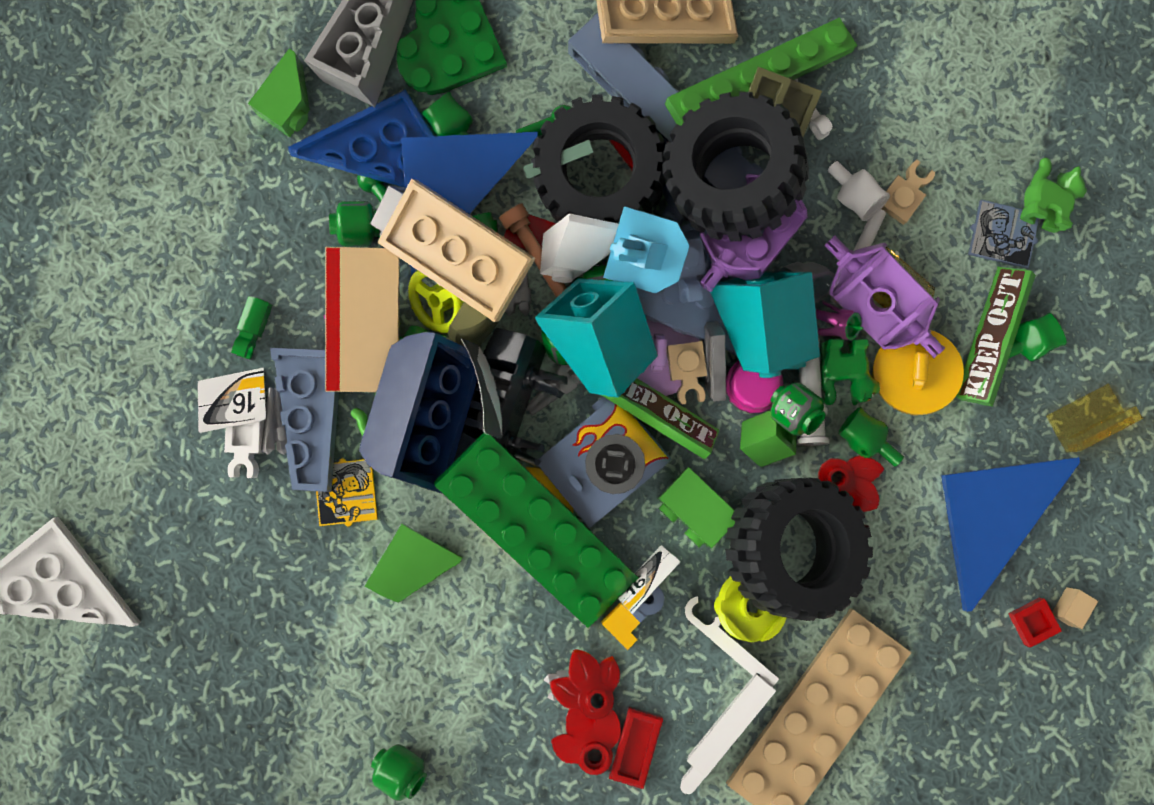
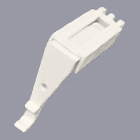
(738, 713)

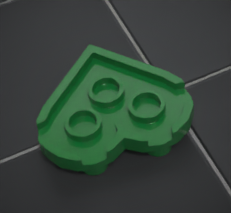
(448, 46)

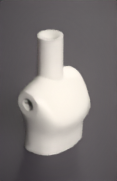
(859, 191)

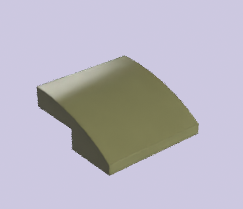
(793, 95)

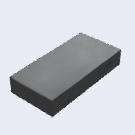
(715, 361)

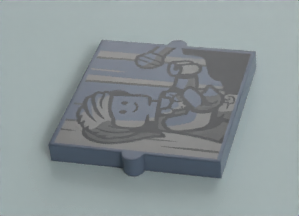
(1002, 235)

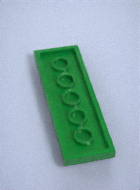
(536, 529)

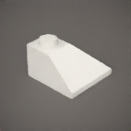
(575, 246)

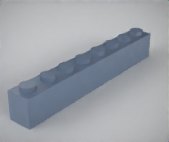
(627, 75)

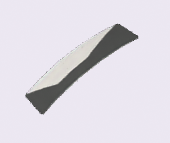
(490, 401)

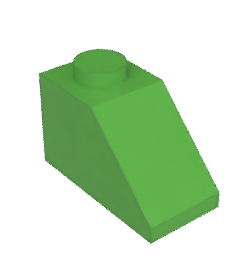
(283, 96)

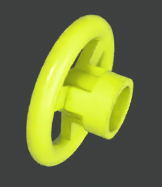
(438, 300)

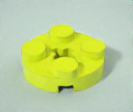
(738, 622)

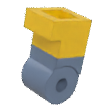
(621, 621)

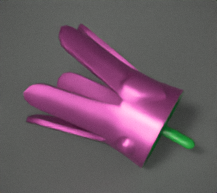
(845, 322)

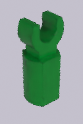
(251, 326)

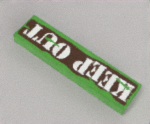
(995, 335)
(668, 417)

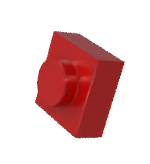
(1035, 622)

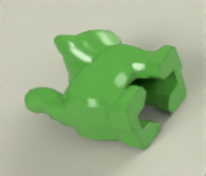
(1051, 200)

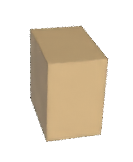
(1074, 607)

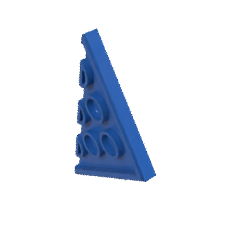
(367, 140)
(462, 165)
(993, 515)

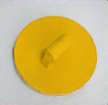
(917, 381)

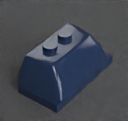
(419, 409)

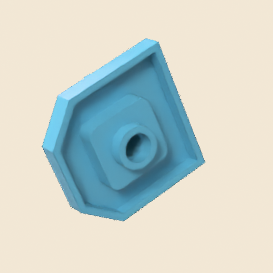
(647, 251)

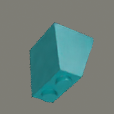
(770, 320)
(600, 333)

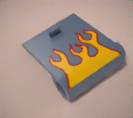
(569, 456)

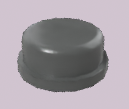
(615, 464)

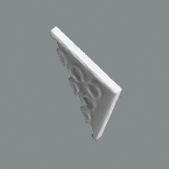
(58, 580)

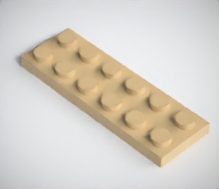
(819, 714)

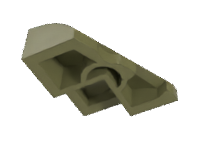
(470, 326)

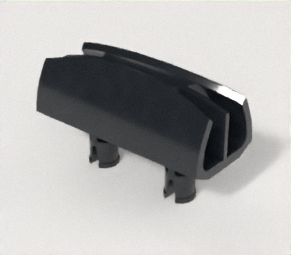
(516, 370)

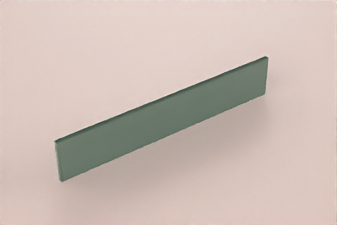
(568, 155)

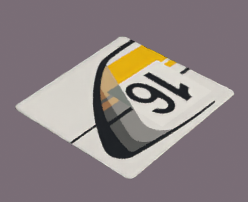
(231, 400)
(650, 576)

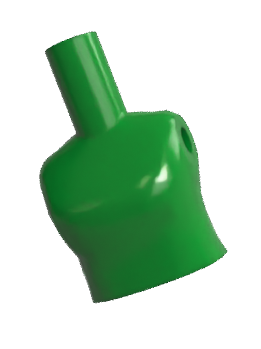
(448, 117)
(1038, 337)
(868, 436)

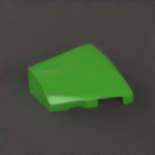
(410, 564)

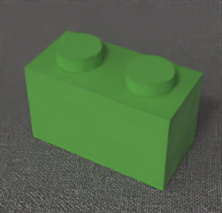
(697, 508)

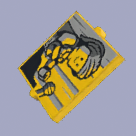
(351, 495)

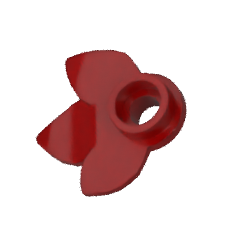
(856, 479)
(584, 681)
(585, 735)

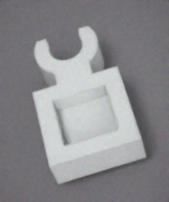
(244, 442)

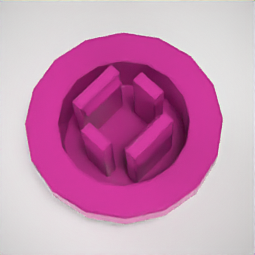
(749, 390)

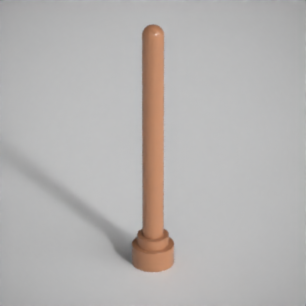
(517, 221)

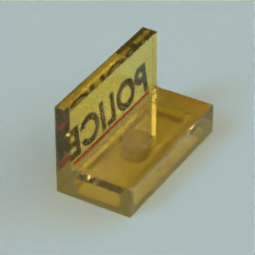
(1091, 419)

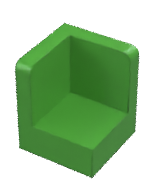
(766, 440)

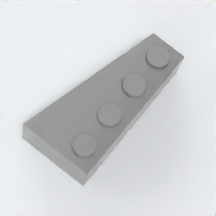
(359, 46)

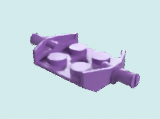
(749, 257)
(876, 270)

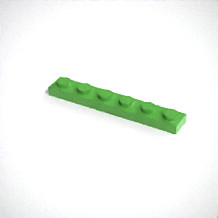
(789, 59)

